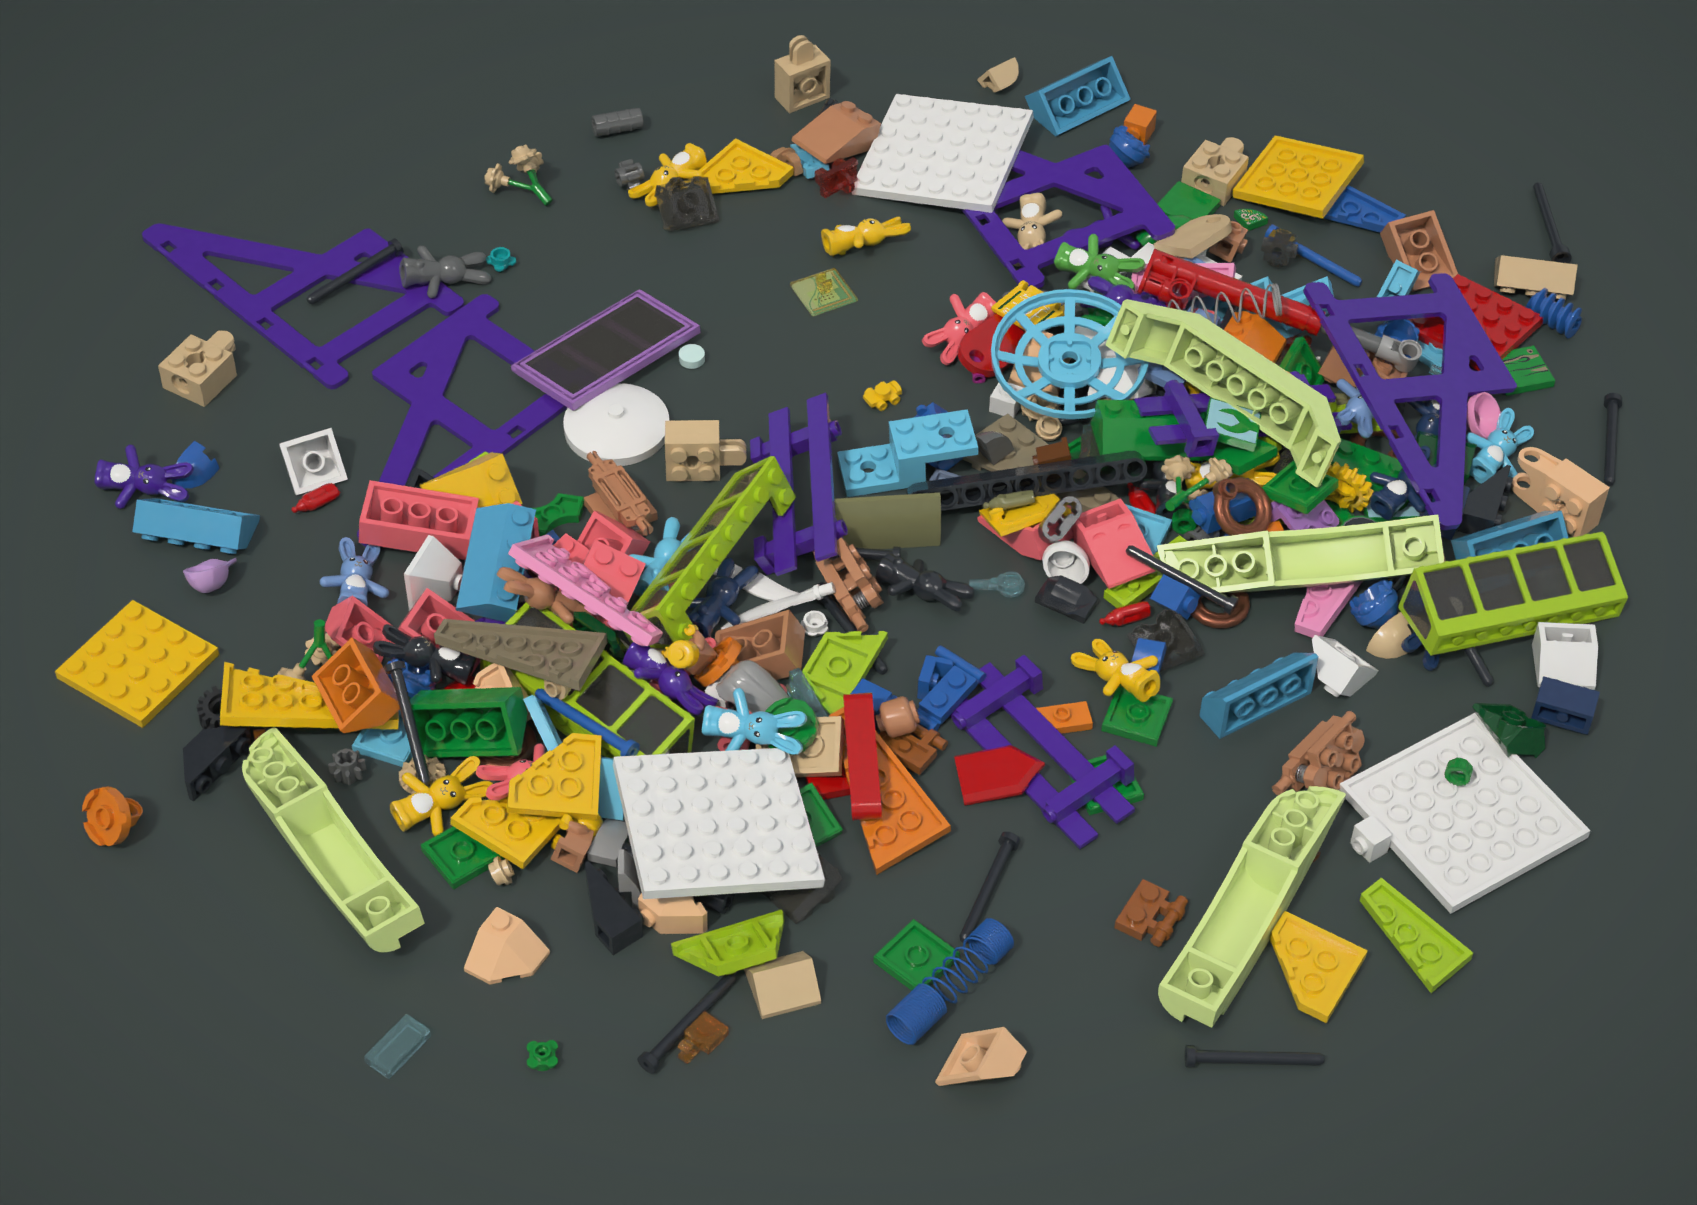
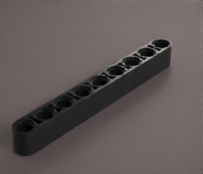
(1038, 474)

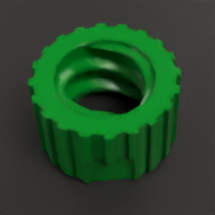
(1182, 527)
(1455, 777)

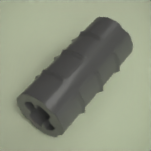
(617, 122)

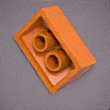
(1257, 334)
(356, 688)

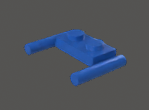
(949, 690)

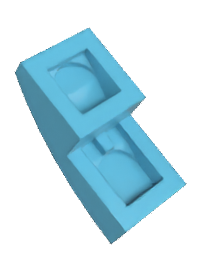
(808, 162)

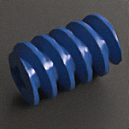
(1555, 314)

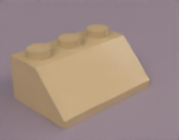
(1534, 275)

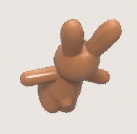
(540, 594)

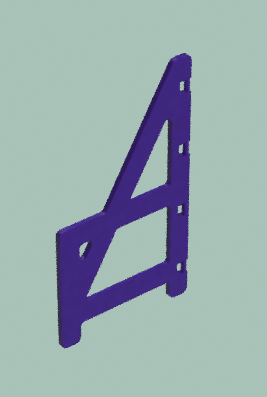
(1115, 190)
(307, 271)
(1461, 341)
(440, 353)

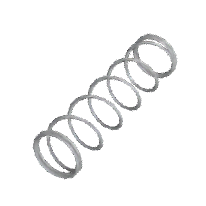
(1276, 301)

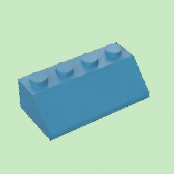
(1078, 96)
(194, 524)
(1523, 532)
(491, 538)
(1259, 693)

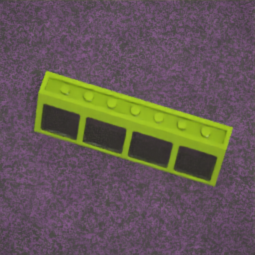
(709, 544)
(1511, 591)
(613, 700)

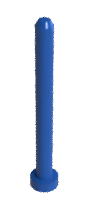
(1323, 262)
(627, 748)

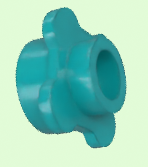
(500, 259)

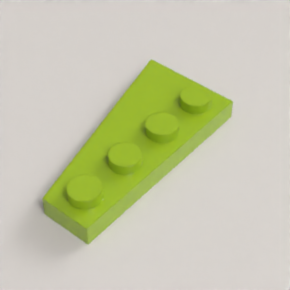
(1417, 937)

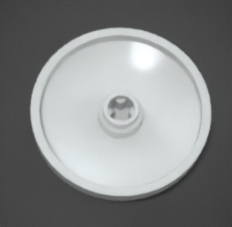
(618, 425)

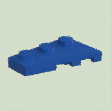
(1362, 211)

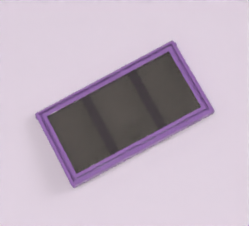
(606, 349)

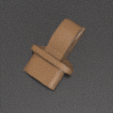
(789, 157)

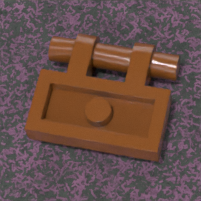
(916, 753)
(1143, 908)

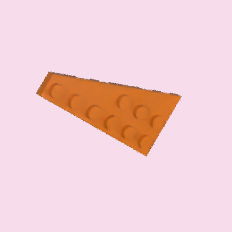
(907, 812)

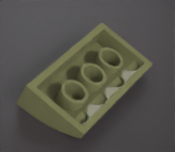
(891, 520)

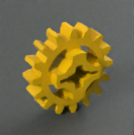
(1352, 488)

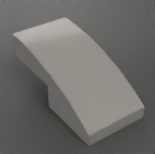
(608, 840)
(628, 876)

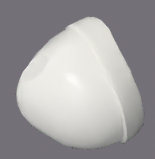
(1067, 560)

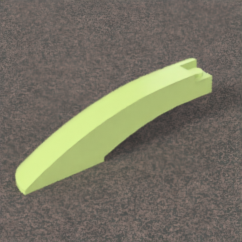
(1309, 555)
(329, 843)
(1249, 904)

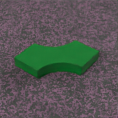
(560, 511)

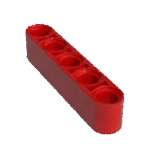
(862, 756)

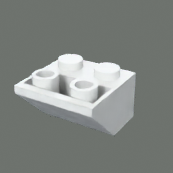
(1566, 653)

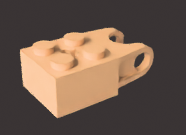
(1561, 487)

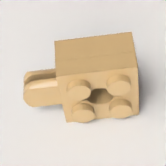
(802, 75)
(1216, 168)
(200, 367)
(697, 451)

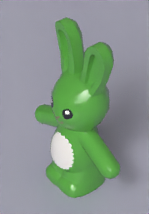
(1090, 262)

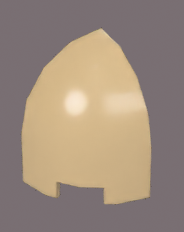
(1000, 75)
(1388, 639)

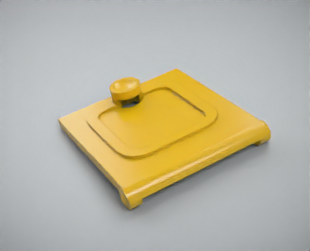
(1022, 516)

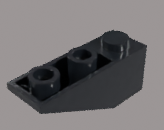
(1485, 501)
(613, 918)

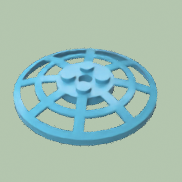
(1058, 348)

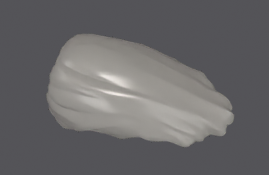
(759, 686)

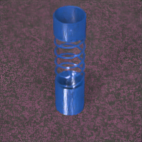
(924, 1005)

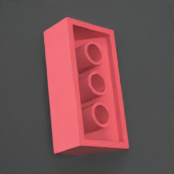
(406, 516)

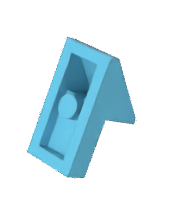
(1399, 280)

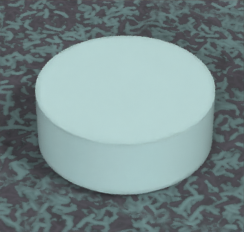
(691, 356)

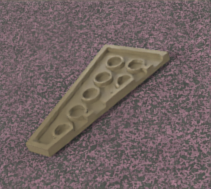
(1024, 447)
(546, 653)

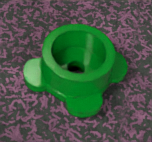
(543, 1062)

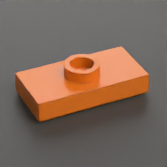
(1068, 717)

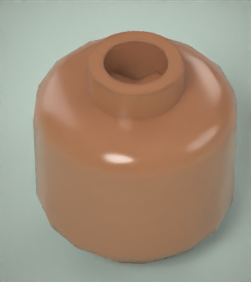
(897, 717)

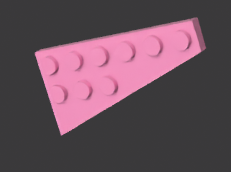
(582, 585)

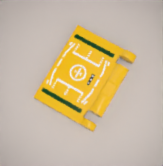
(1021, 293)

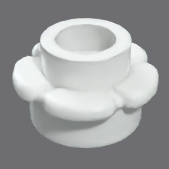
(814, 623)

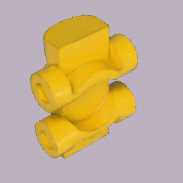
(883, 393)

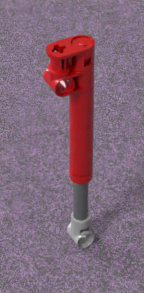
(1172, 275)

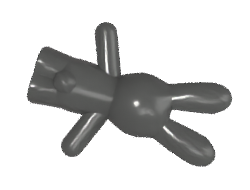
(448, 270)

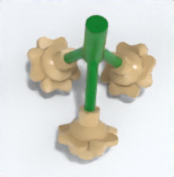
(526, 160)
(1180, 468)
(319, 649)

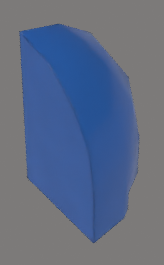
(203, 467)

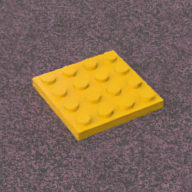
(1298, 176)
(137, 663)

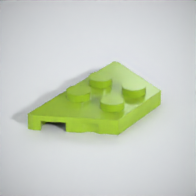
(841, 664)
(734, 946)

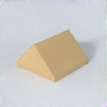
(784, 984)

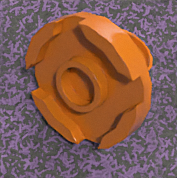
(727, 653)
(109, 815)

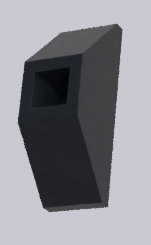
(212, 755)

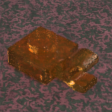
(703, 1035)

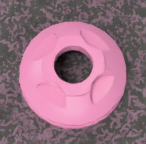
(1482, 414)

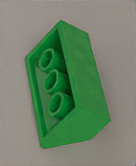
(1121, 428)
(470, 721)

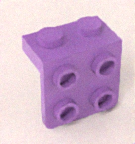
(1320, 517)

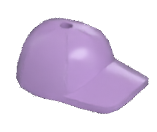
(208, 575)

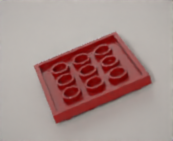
(1500, 317)

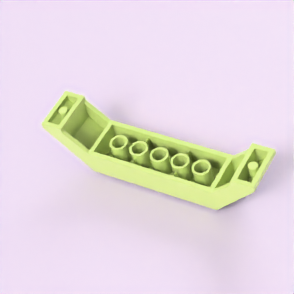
(1234, 374)

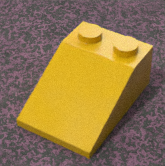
(481, 478)

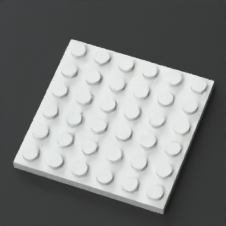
(943, 153)
(716, 823)
(1467, 835)

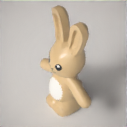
(1032, 221)

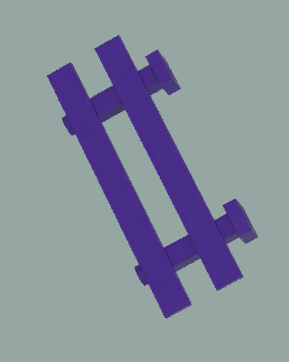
(1191, 427)
(781, 553)
(1090, 782)

